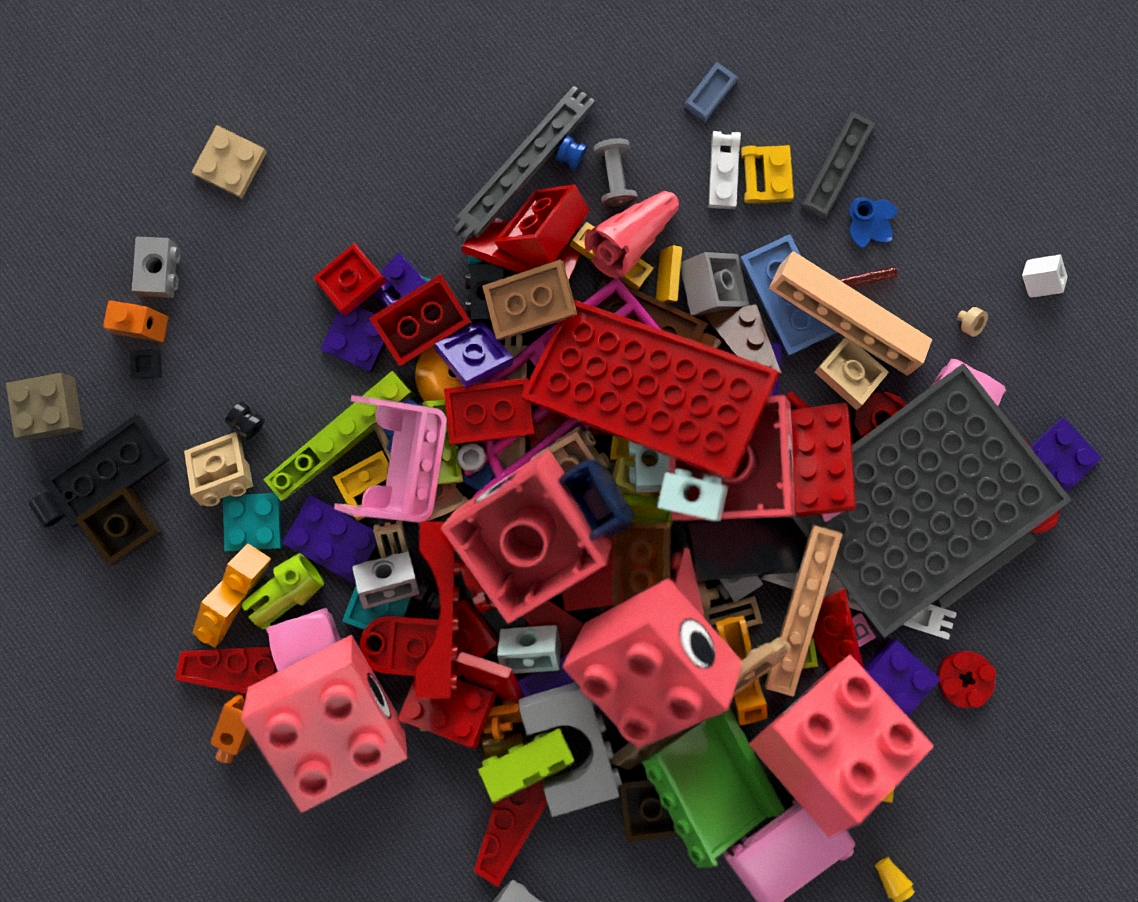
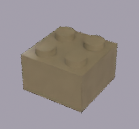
(44, 406)

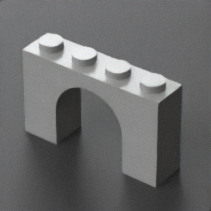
(594, 779)

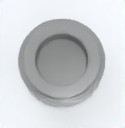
(471, 458)

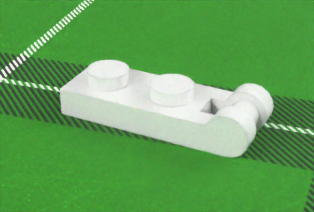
(724, 171)

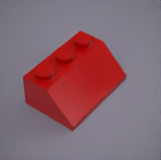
(544, 225)
(420, 319)

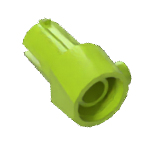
(293, 584)

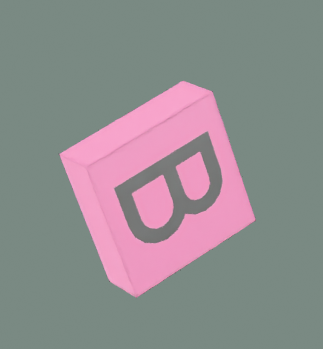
(863, 631)

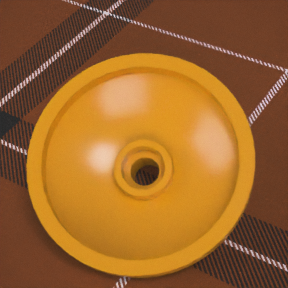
(433, 376)

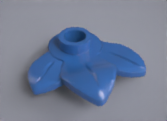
(874, 224)

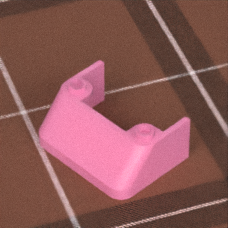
(412, 464)

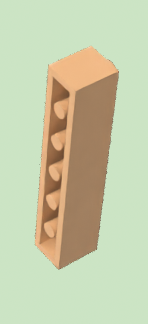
(850, 313)

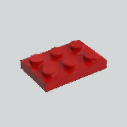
(488, 412)
(455, 718)

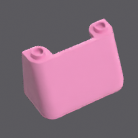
(786, 855)

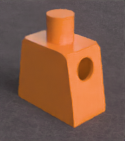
(132, 320)
(231, 733)

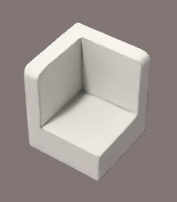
(1045, 276)

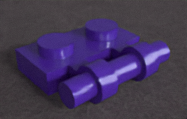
(399, 276)

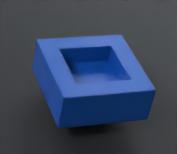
(480, 478)

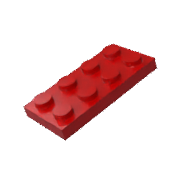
(823, 460)

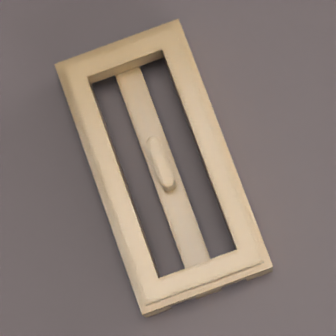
(389, 529)
(754, 610)

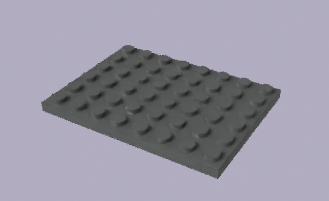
(935, 500)

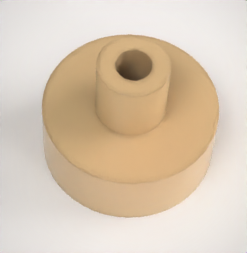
(973, 321)
(707, 595)

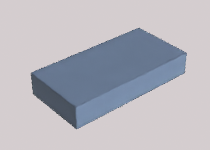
(710, 91)

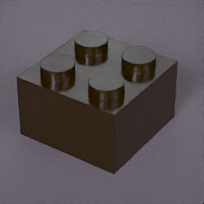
(119, 525)
(643, 811)

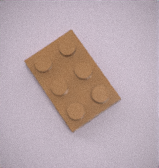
(530, 300)

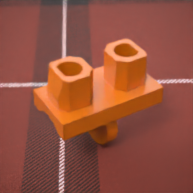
(501, 719)

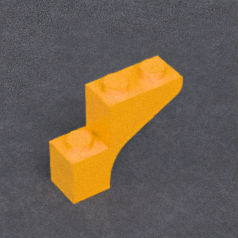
(224, 602)
(750, 701)

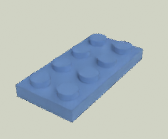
(790, 323)

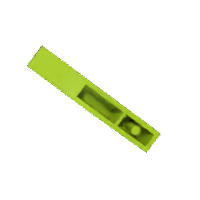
(335, 438)

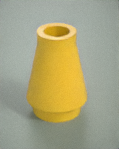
(894, 881)

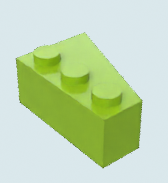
(525, 765)

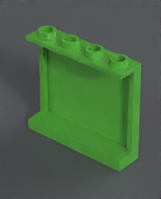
(712, 786)

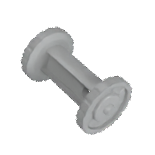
(612, 151)

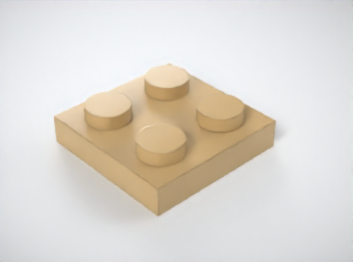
(229, 161)

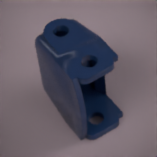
(598, 499)

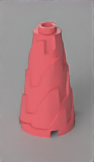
(627, 235)

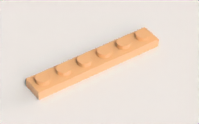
(804, 607)

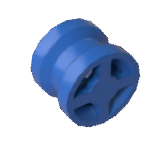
(571, 152)

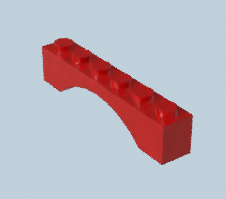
(433, 672)

